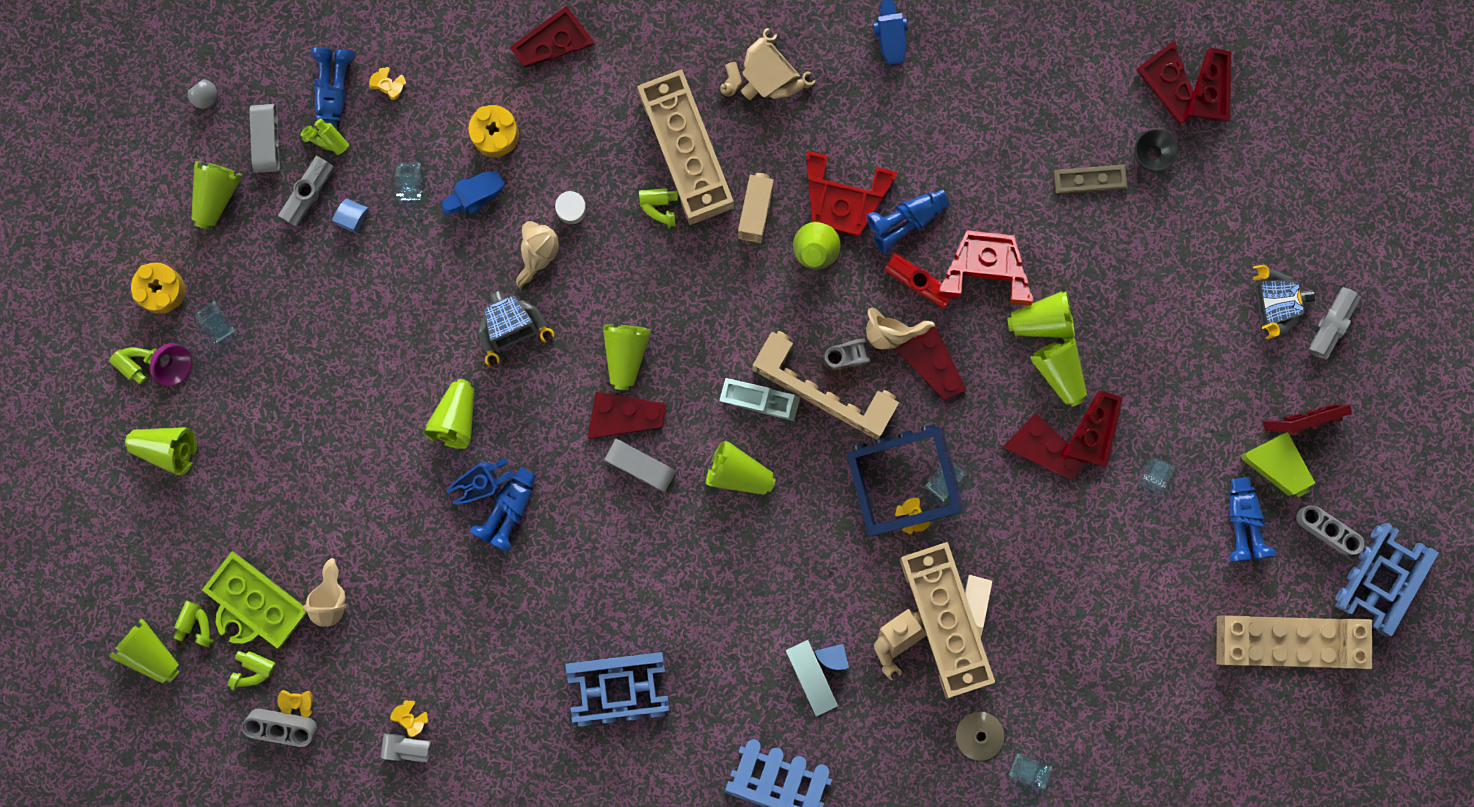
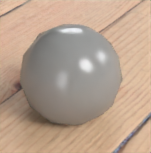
(203, 94)

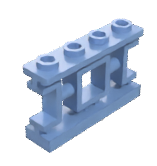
(1402, 587)
(615, 669)

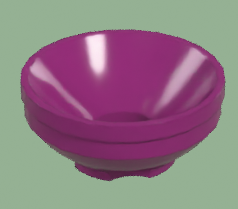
(177, 367)

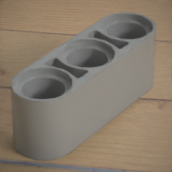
(264, 138)
(640, 465)
(1341, 534)
(268, 732)

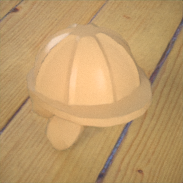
(537, 250)
(889, 332)
(327, 601)

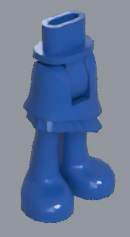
(328, 97)
(917, 213)
(513, 501)
(1246, 511)

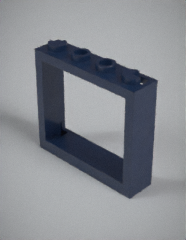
(905, 438)

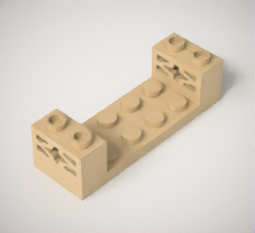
(686, 147)
(769, 366)
(947, 620)
(1294, 642)

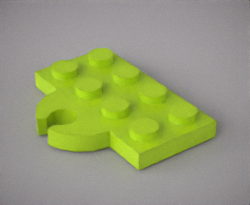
(252, 603)

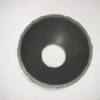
(1164, 142)

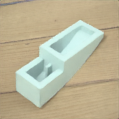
(759, 399)
(811, 678)

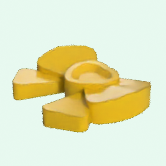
(380, 81)
(911, 507)
(288, 701)
(402, 716)

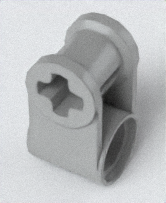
(847, 354)

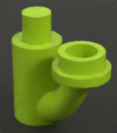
(328, 137)
(658, 197)
(122, 361)
(186, 621)
(255, 663)

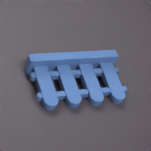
(766, 783)

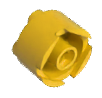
(488, 118)
(152, 276)

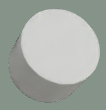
(570, 207)

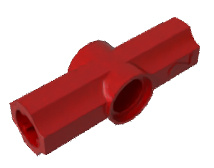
(905, 272)

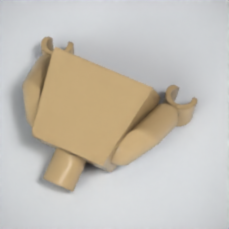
(770, 72)
(896, 638)

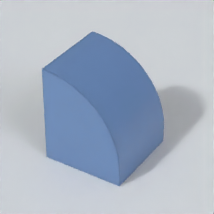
(350, 215)
(833, 657)

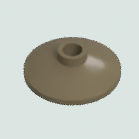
(967, 736)

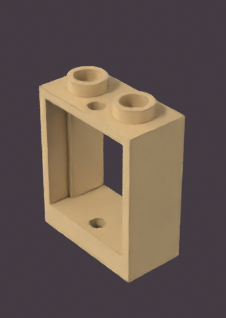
(755, 208)

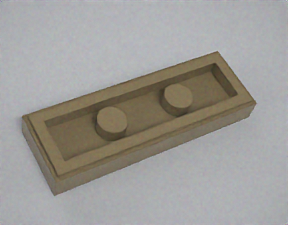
(1090, 179)

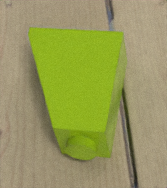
(1281, 465)

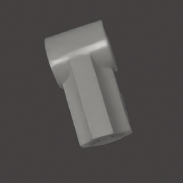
(398, 747)

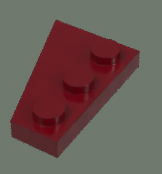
(552, 39)
(1168, 81)
(1213, 87)
(933, 363)
(624, 414)
(1315, 418)
(1096, 430)
(1045, 447)

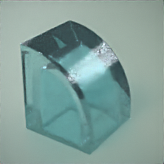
(408, 181)
(215, 322)
(1156, 475)
(937, 483)
(1030, 771)

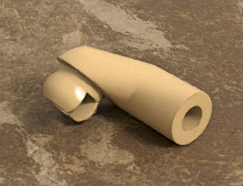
(733, 82)

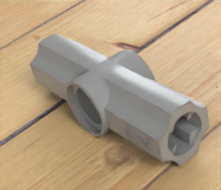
(315, 178)
(1334, 323)

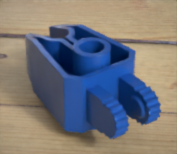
(891, 32)
(473, 193)
(483, 479)

